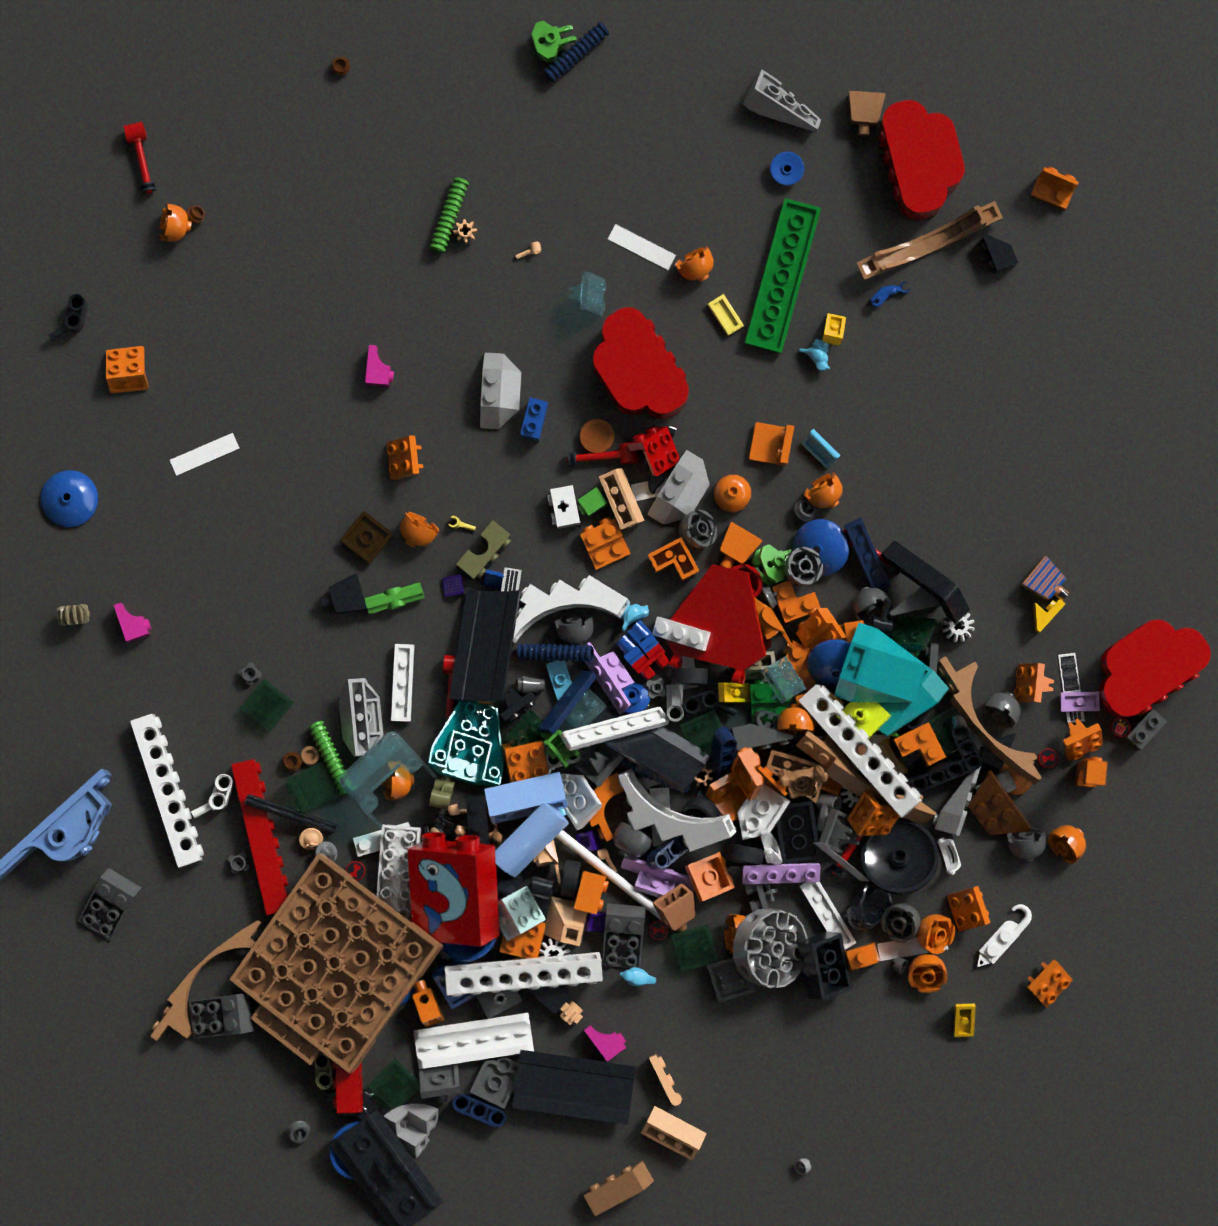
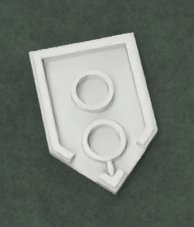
(580, 799)
(761, 814)

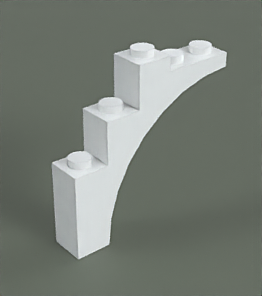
(591, 595)
(668, 823)

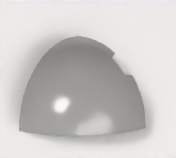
(412, 1125)

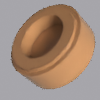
(310, 755)

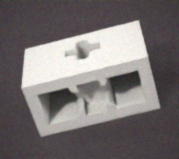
(566, 496)

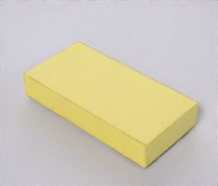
(725, 315)

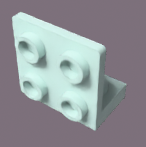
(518, 913)

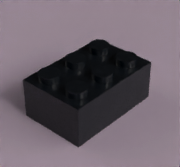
(797, 832)
(824, 965)

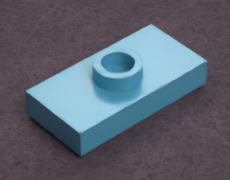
(820, 449)
(559, 677)

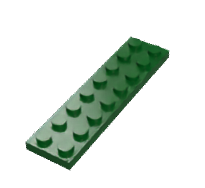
(783, 276)

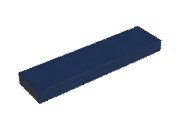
(866, 554)
(567, 702)

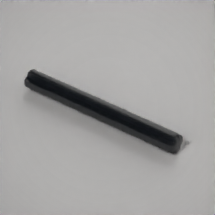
(290, 814)

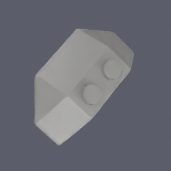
(499, 391)
(681, 491)
(360, 716)

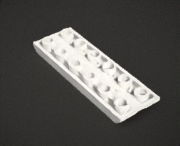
(393, 869)
(473, 1040)

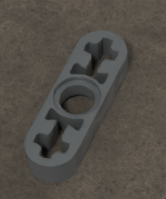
(772, 725)

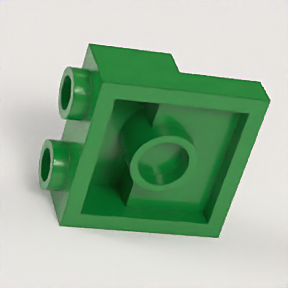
(761, 699)

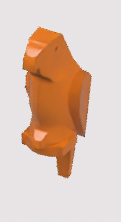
(769, 622)

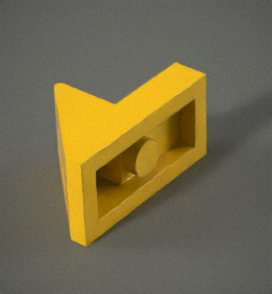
(834, 329)
(1042, 618)
(734, 692)
(964, 1020)

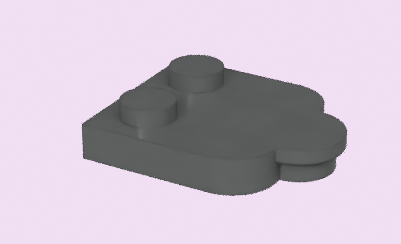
(495, 1081)

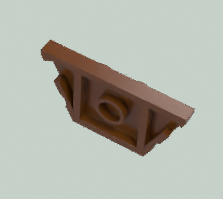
(996, 809)

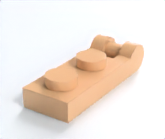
(666, 1080)

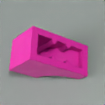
(377, 372)
(132, 626)
(607, 1044)

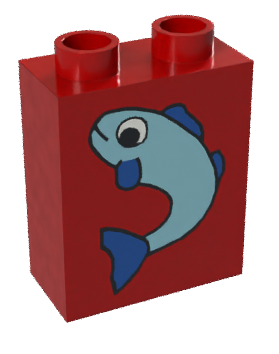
(454, 889)

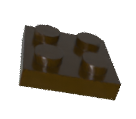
(367, 537)

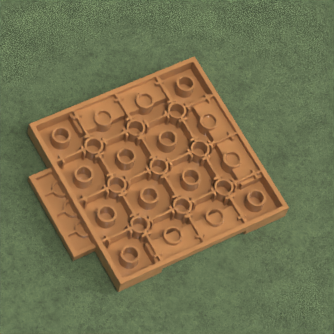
(333, 966)

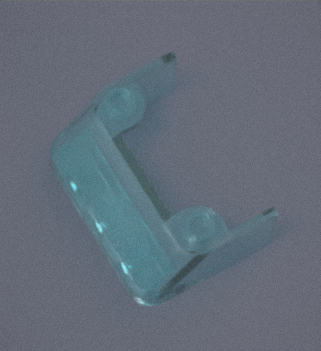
(376, 767)

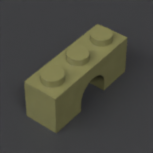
(474, 564)

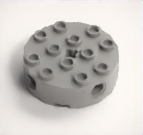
(768, 947)

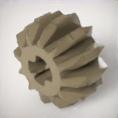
(73, 614)

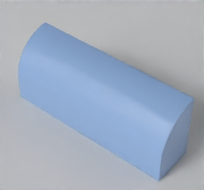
(524, 797)
(530, 839)

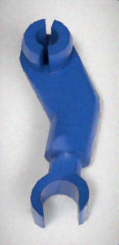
(884, 292)

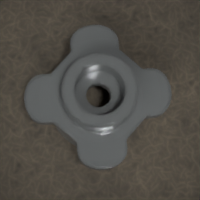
(250, 668)
(651, 688)
(233, 862)

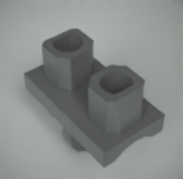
(761, 903)

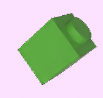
(591, 502)

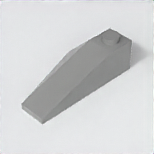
(771, 101)
(953, 813)

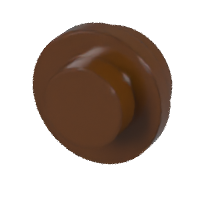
(340, 66)
(195, 214)
(292, 761)

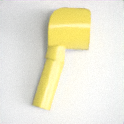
(461, 524)

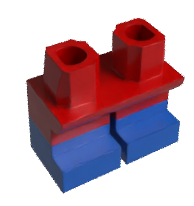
(653, 651)

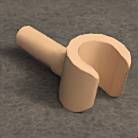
(535, 248)
(454, 810)
(603, 854)

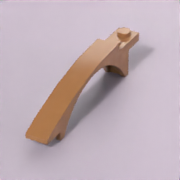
(957, 229)
(960, 684)
(839, 769)
(177, 1014)

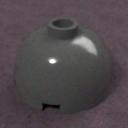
(698, 529)
(803, 566)
(868, 603)
(575, 629)
(1002, 708)
(630, 842)
(1027, 844)
(901, 922)

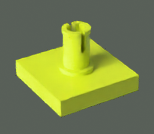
(868, 716)

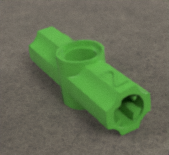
(394, 598)

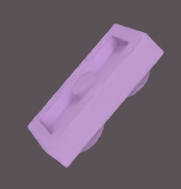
(1079, 701)

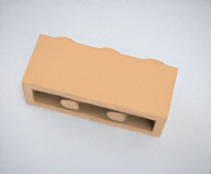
(621, 498)
(673, 1133)

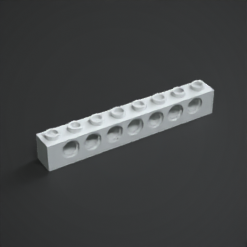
(140, 728)
(875, 776)
(514, 968)

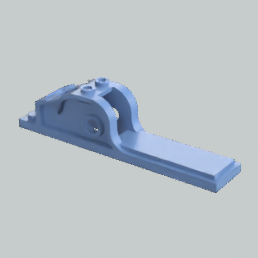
(70, 821)

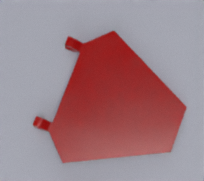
(727, 609)

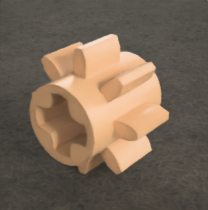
(460, 231)
(706, 777)
(571, 1012)

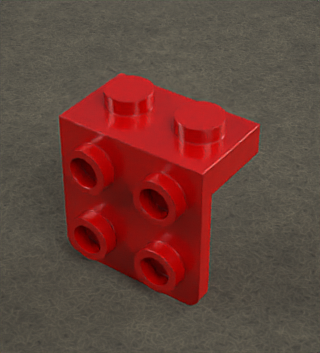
(657, 448)

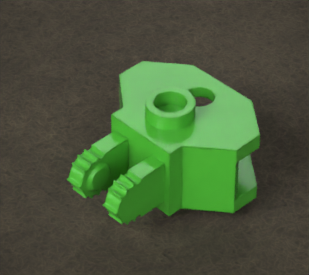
(552, 41)
(772, 564)
(557, 748)

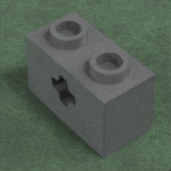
(1145, 729)

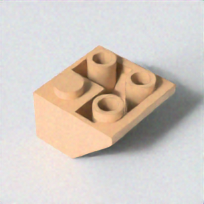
(565, 922)

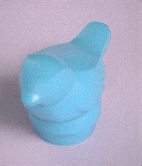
(818, 354)
(633, 614)
(637, 977)

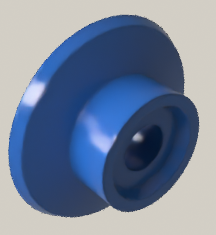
(790, 160)
(641, 699)

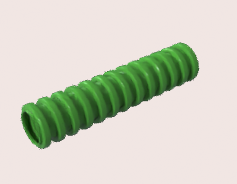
(449, 215)
(328, 752)

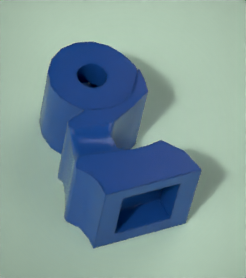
(633, 637)

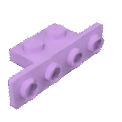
(612, 678)
(781, 873)
(655, 881)

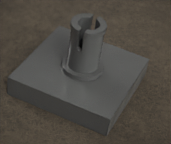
(497, 1002)
(439, 1082)

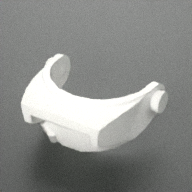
(770, 845)
(950, 866)

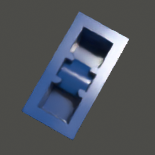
(534, 419)

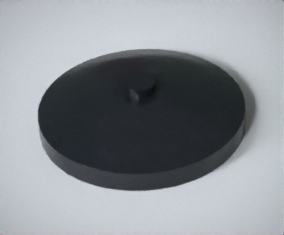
(901, 859)

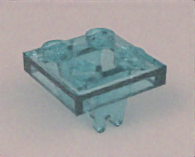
(590, 294)
(783, 680)
(585, 710)

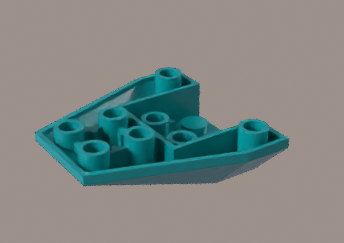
(878, 669)
(929, 694)
(470, 745)

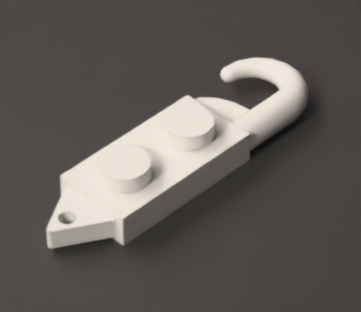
(1003, 938)

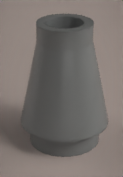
(527, 684)

